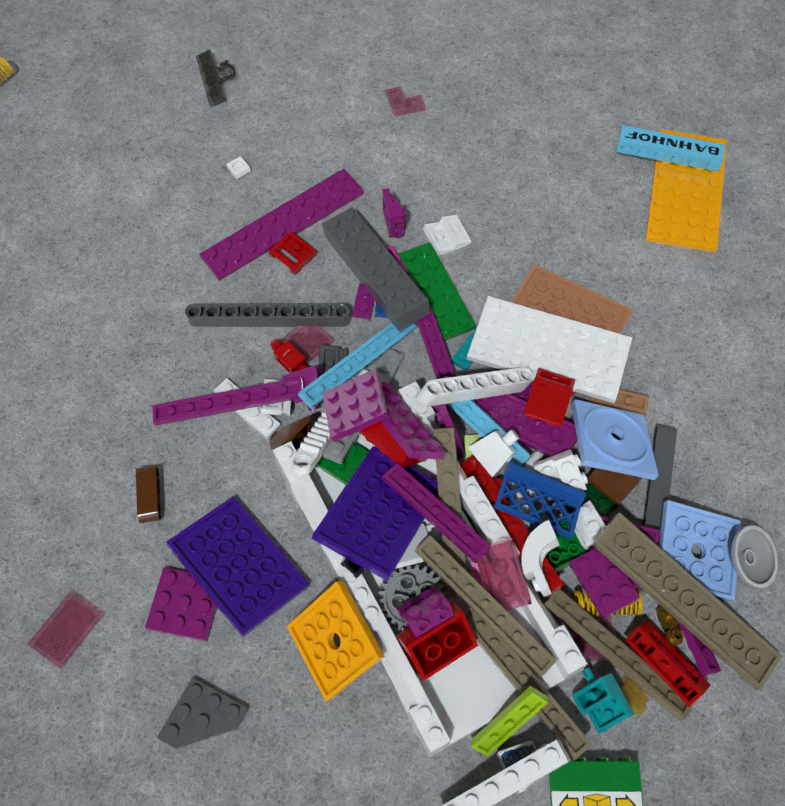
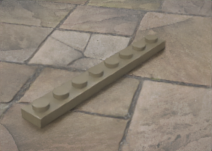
(449, 489)
(485, 606)
(617, 653)
(521, 678)

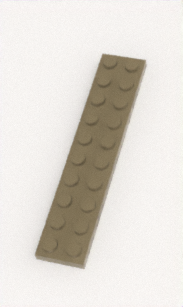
(687, 601)

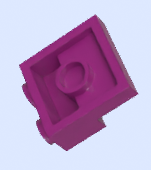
(393, 214)
(425, 611)

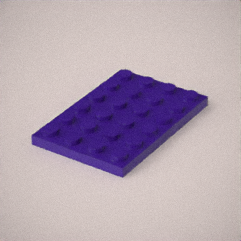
(371, 518)
(237, 566)

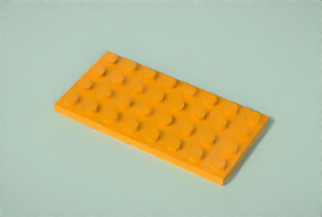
(686, 202)

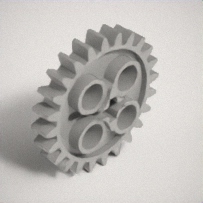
(420, 582)

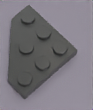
(201, 716)

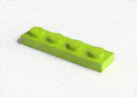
(509, 721)

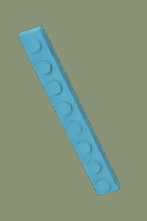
(353, 363)

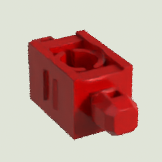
(288, 356)

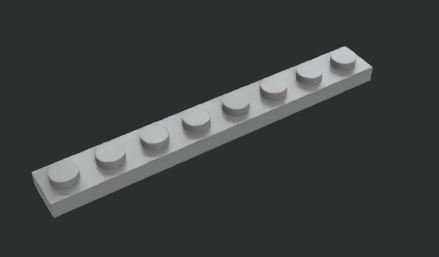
(386, 368)

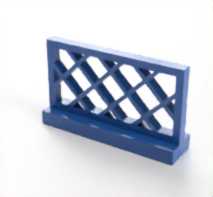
(543, 488)

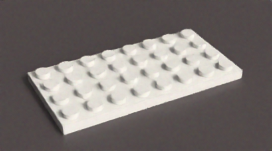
(529, 338)

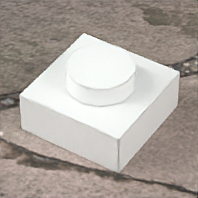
(238, 167)

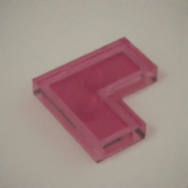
(402, 105)

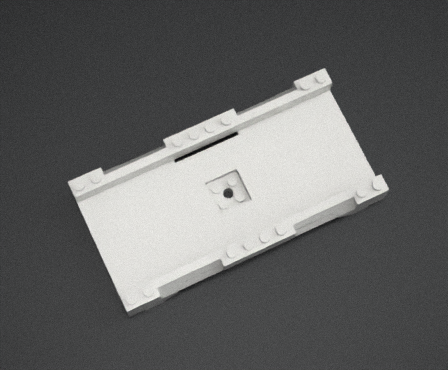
(472, 688)

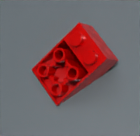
(549, 397)

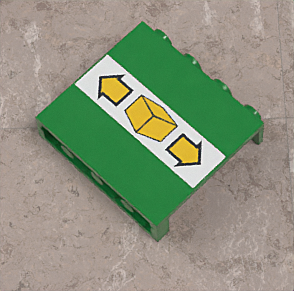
(596, 783)

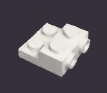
(563, 469)

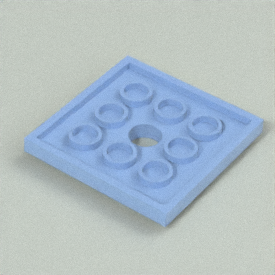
(601, 450)
(712, 534)

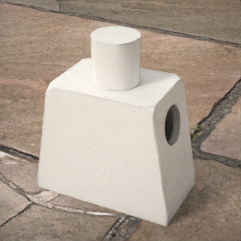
(495, 451)

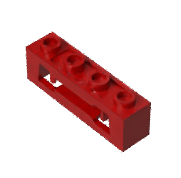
(668, 663)

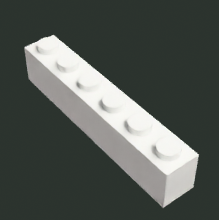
(514, 777)

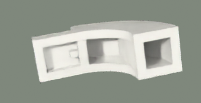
(534, 551)

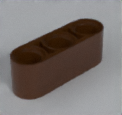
(147, 494)

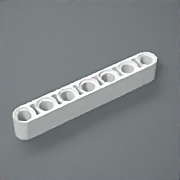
(475, 386)

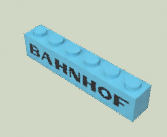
(670, 148)

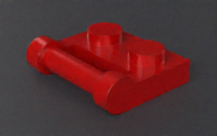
(296, 248)

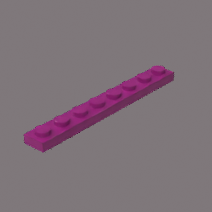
(227, 401)

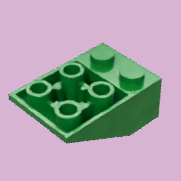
(567, 551)

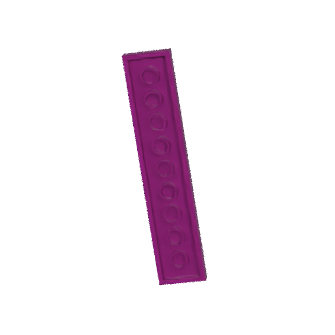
(292, 216)

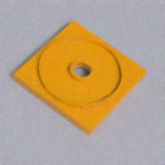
(314, 633)

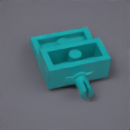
(602, 701)

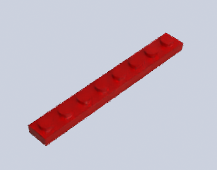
(512, 524)

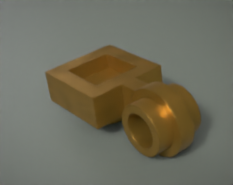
(668, 622)

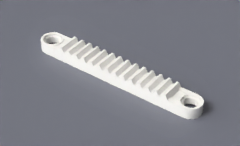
(314, 444)

